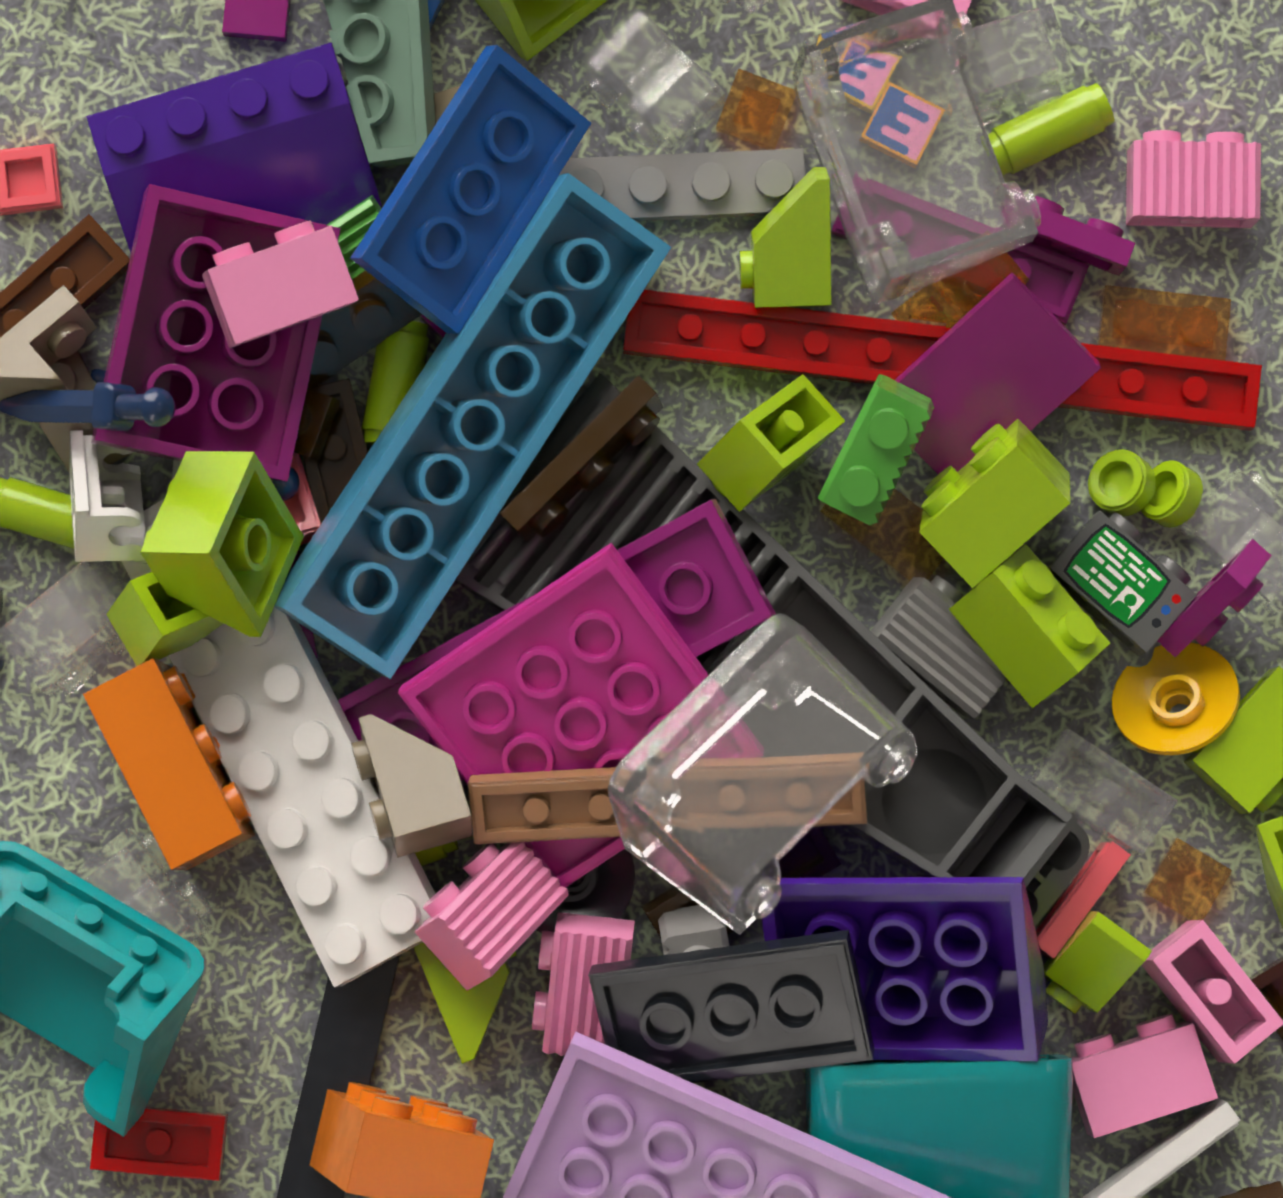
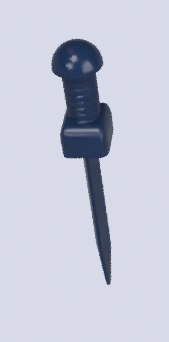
(106, 407)

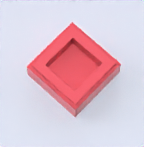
(29, 179)

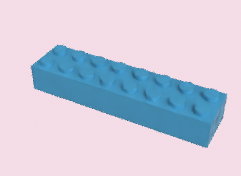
(470, 428)

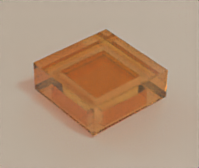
(756, 110)
(1187, 881)

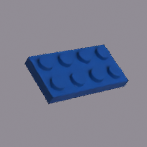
(471, 190)

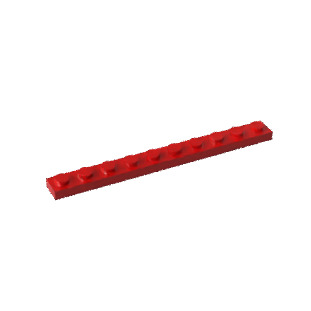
(863, 347)

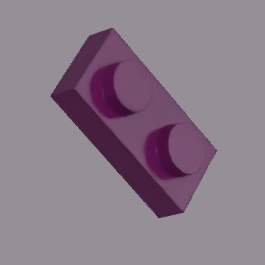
(1091, 243)
(1231, 586)

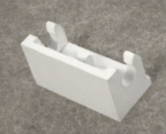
(104, 503)

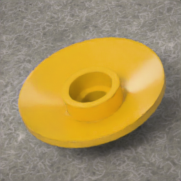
(1192, 678)

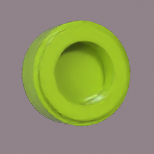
(1121, 482)
(1175, 494)

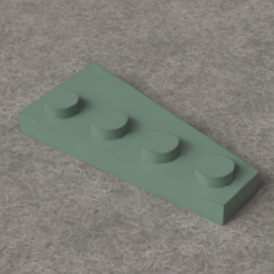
(388, 73)

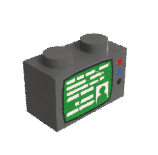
(1122, 581)

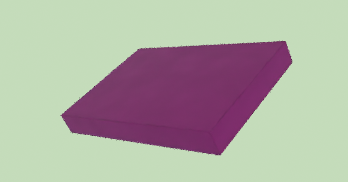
(994, 368)

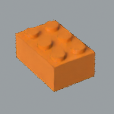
(170, 763)
(399, 1149)

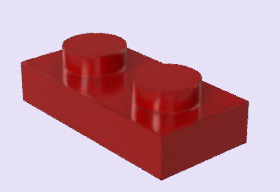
(164, 1145)

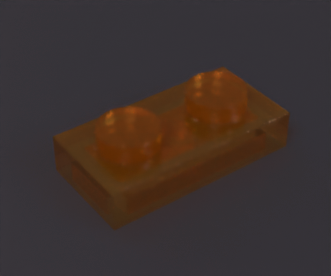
(1164, 322)

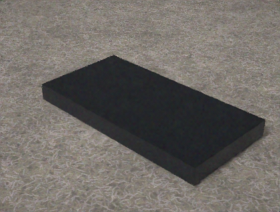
(737, 1008)

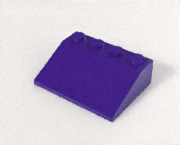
(252, 138)
(939, 961)

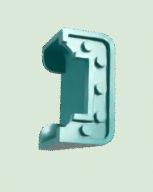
(92, 980)
(952, 1123)

